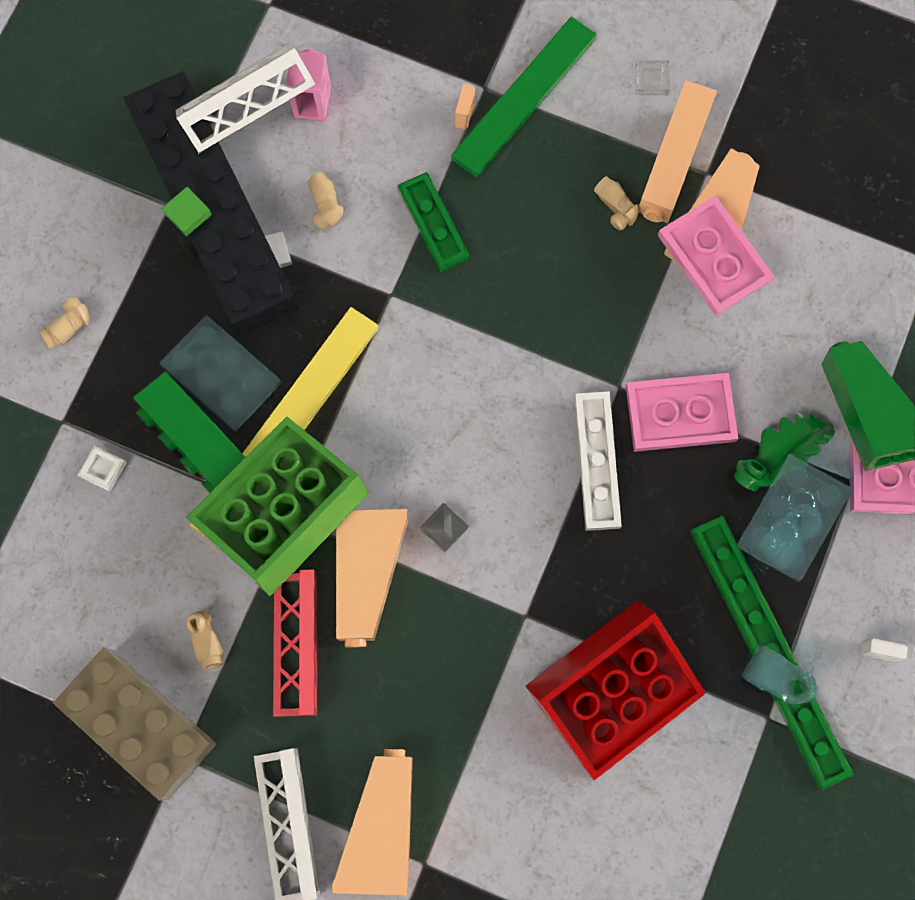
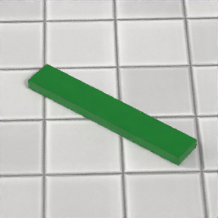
(523, 97)

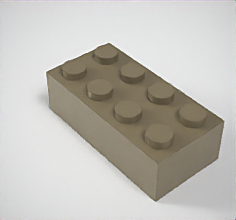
(135, 724)

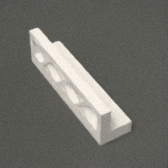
(238, 85)
(299, 824)

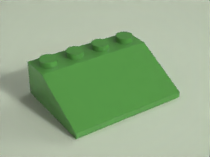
(279, 505)

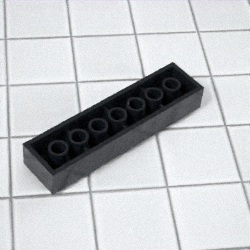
(231, 238)

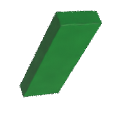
(433, 222)

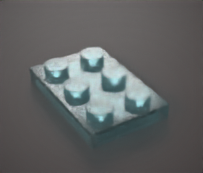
(220, 373)
(794, 517)

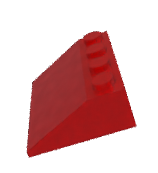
(616, 689)

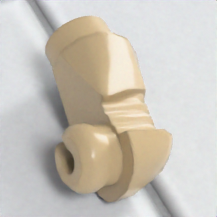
(325, 199)
(616, 199)
(64, 327)
(204, 640)

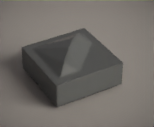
(444, 527)

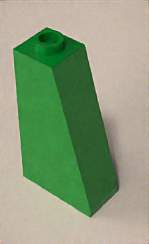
(872, 405)

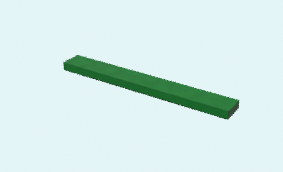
(758, 628)

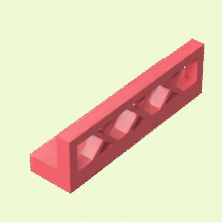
(307, 646)

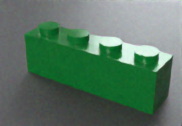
(188, 430)

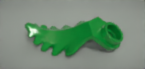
(775, 446)

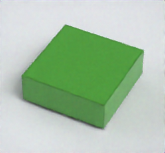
(186, 211)

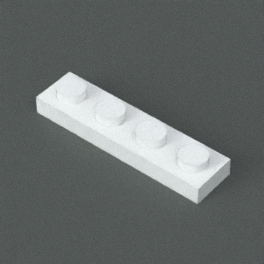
(597, 461)

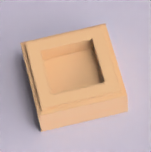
(465, 106)

